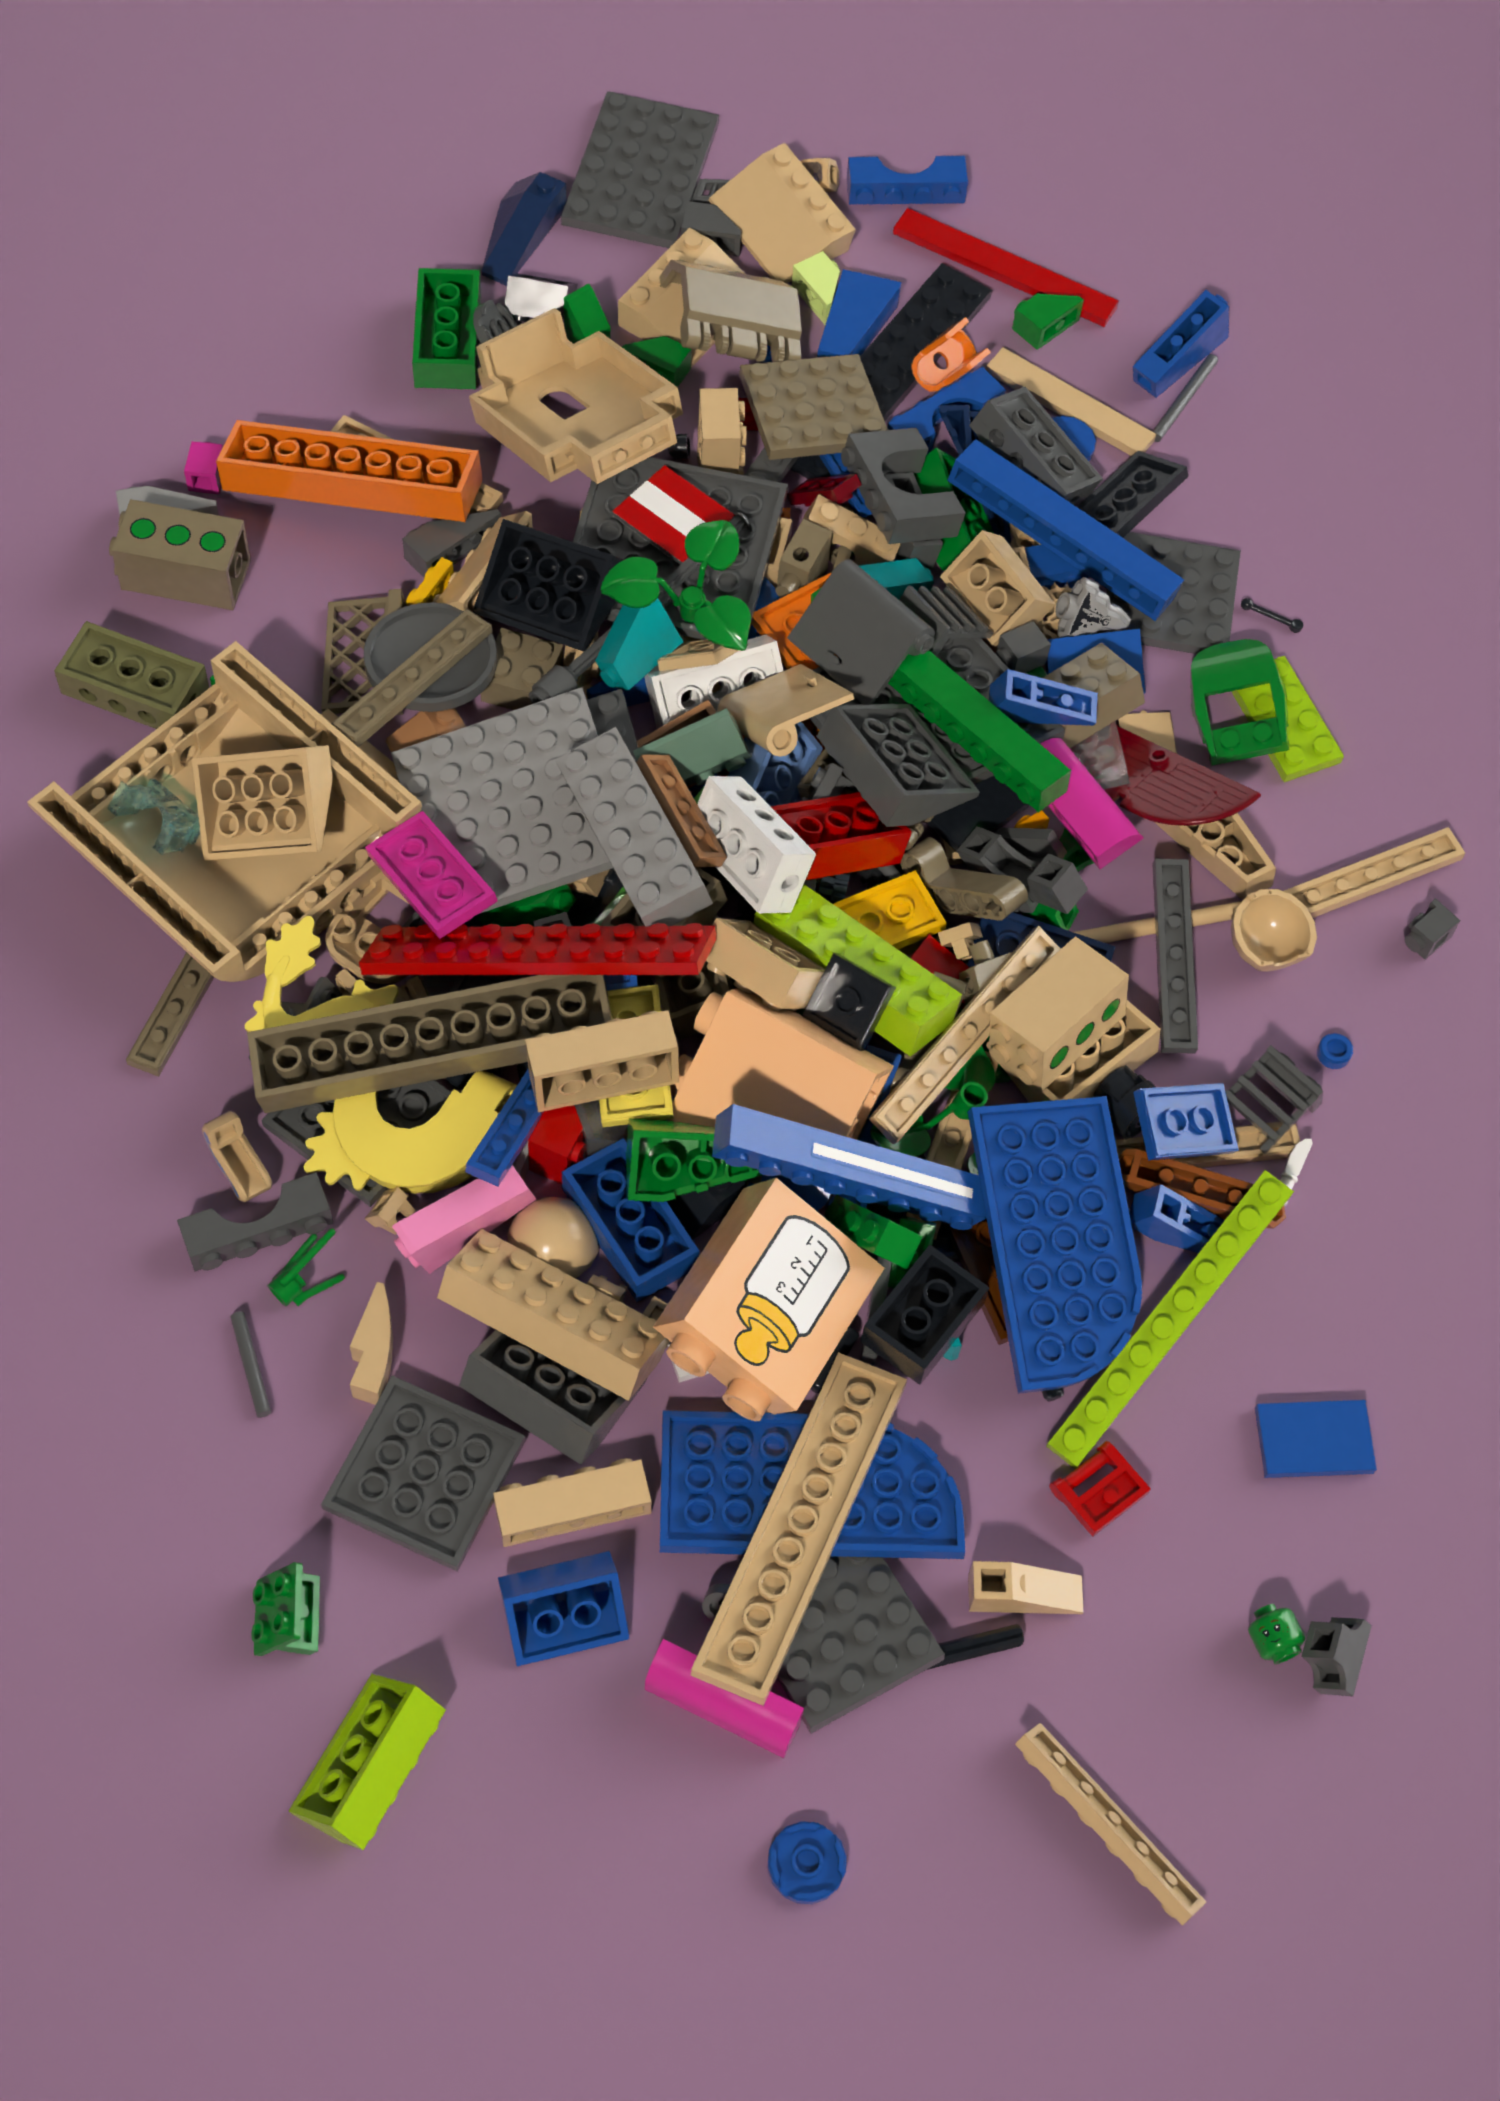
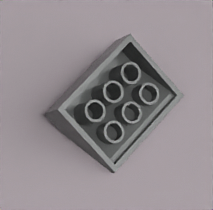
(895, 762)
(542, 1395)

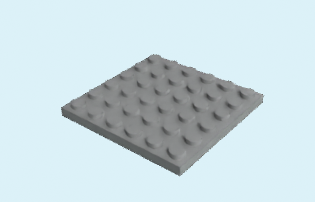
(506, 799)

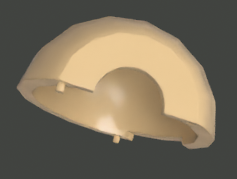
(1273, 930)
(555, 1233)

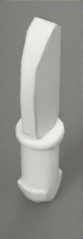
(1295, 1163)

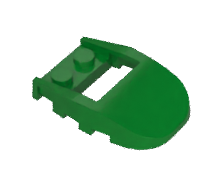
(1232, 668)

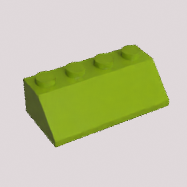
(368, 1760)

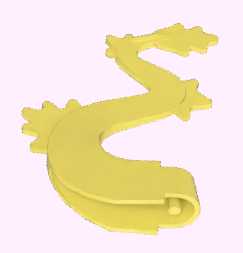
(355, 1134)

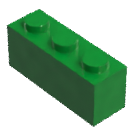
(873, 1231)

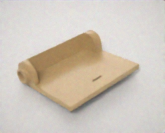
(775, 704)

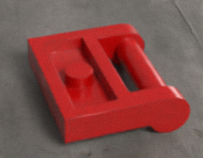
(1106, 1498)

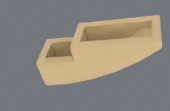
(372, 1348)

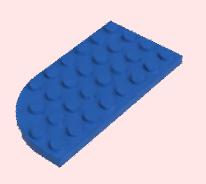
(1058, 1236)
(726, 1467)

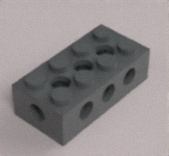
(1038, 441)

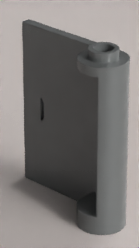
(863, 628)

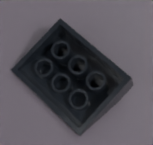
(546, 585)

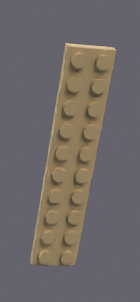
(798, 1530)

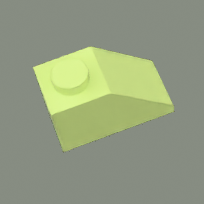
(817, 283)

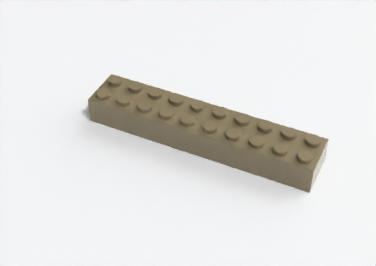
(418, 1039)

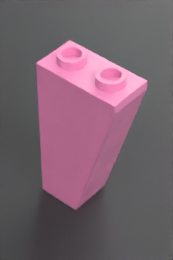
(448, 1224)

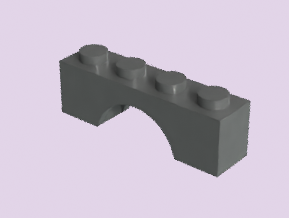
(1050, 883)
(215, 1239)

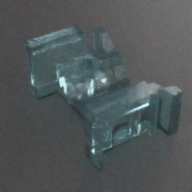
(179, 821)

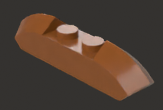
(1203, 1187)

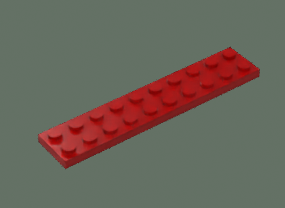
(541, 950)

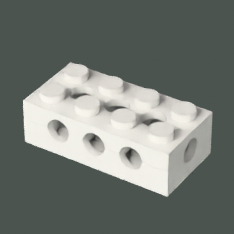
(668, 686)
(763, 853)

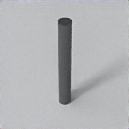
(250, 1364)

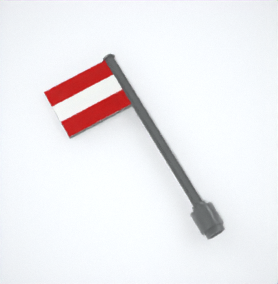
(663, 515)

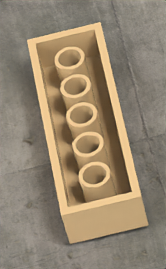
(553, 1313)

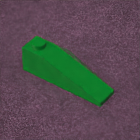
(674, 1160)

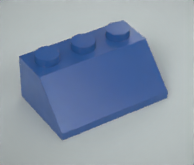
(563, 1608)

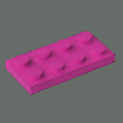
(431, 874)

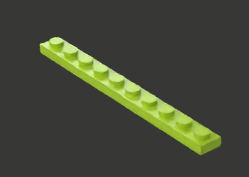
(1169, 1320)

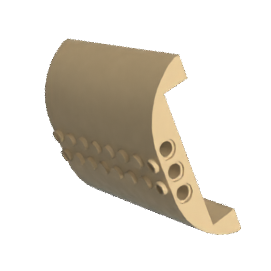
(233, 905)

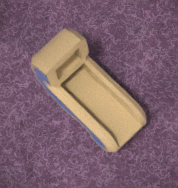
(236, 1156)

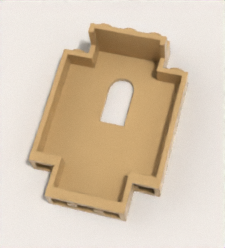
(624, 399)

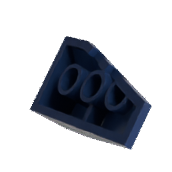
(522, 224)

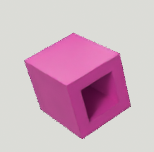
(202, 469)

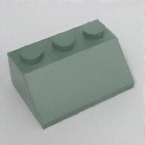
(702, 748)

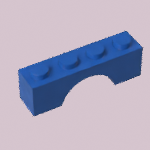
(874, 183)
(971, 390)

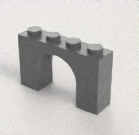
(900, 514)

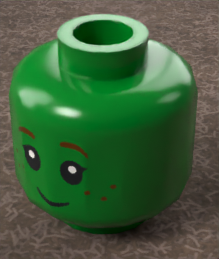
(1276, 1634)

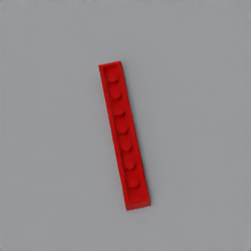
(1000, 264)

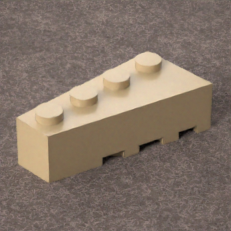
(1227, 852)

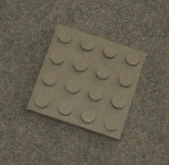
(810, 404)

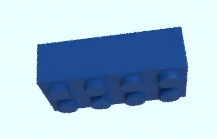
(637, 1237)

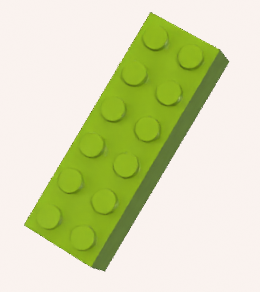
(921, 1002)

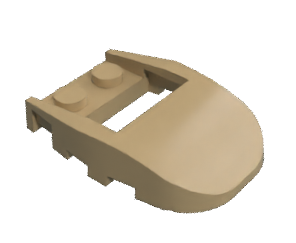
(352, 934)

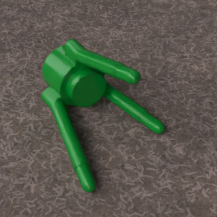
(288, 1283)

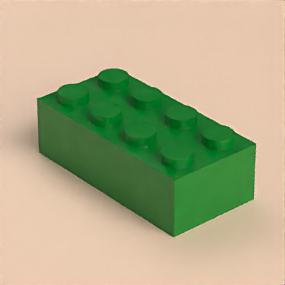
(445, 329)

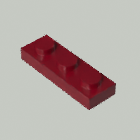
(834, 488)

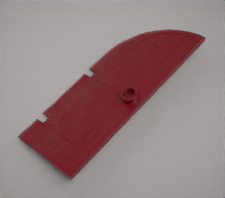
(1173, 788)

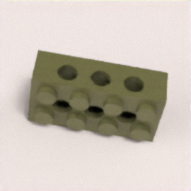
(128, 676)

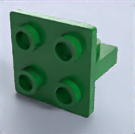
(286, 1611)

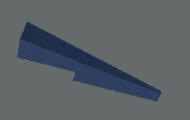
(957, 421)

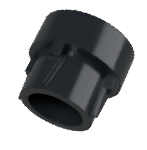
(1121, 1101)

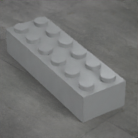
(633, 830)

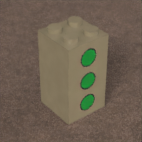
(180, 554)

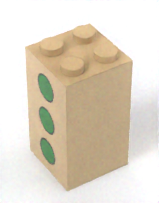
(1058, 1014)

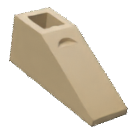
(1023, 1589)

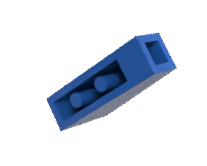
(858, 313)
(1184, 344)

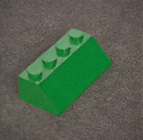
(934, 480)

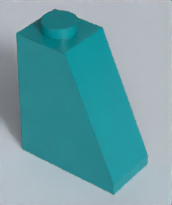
(899, 574)
(636, 644)

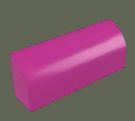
(1090, 812)
(766, 1726)

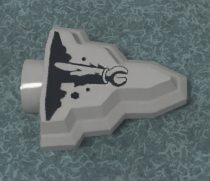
(1088, 611)

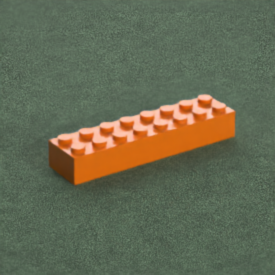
(350, 470)

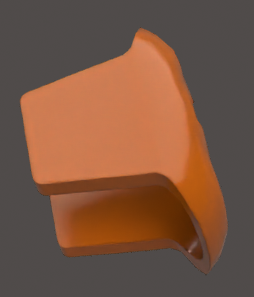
(958, 353)

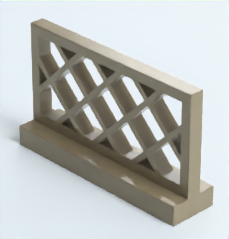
(360, 609)

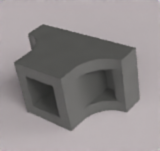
(1336, 1654)

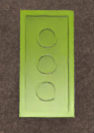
(1309, 739)

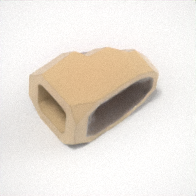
(824, 172)

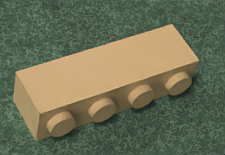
(572, 1501)

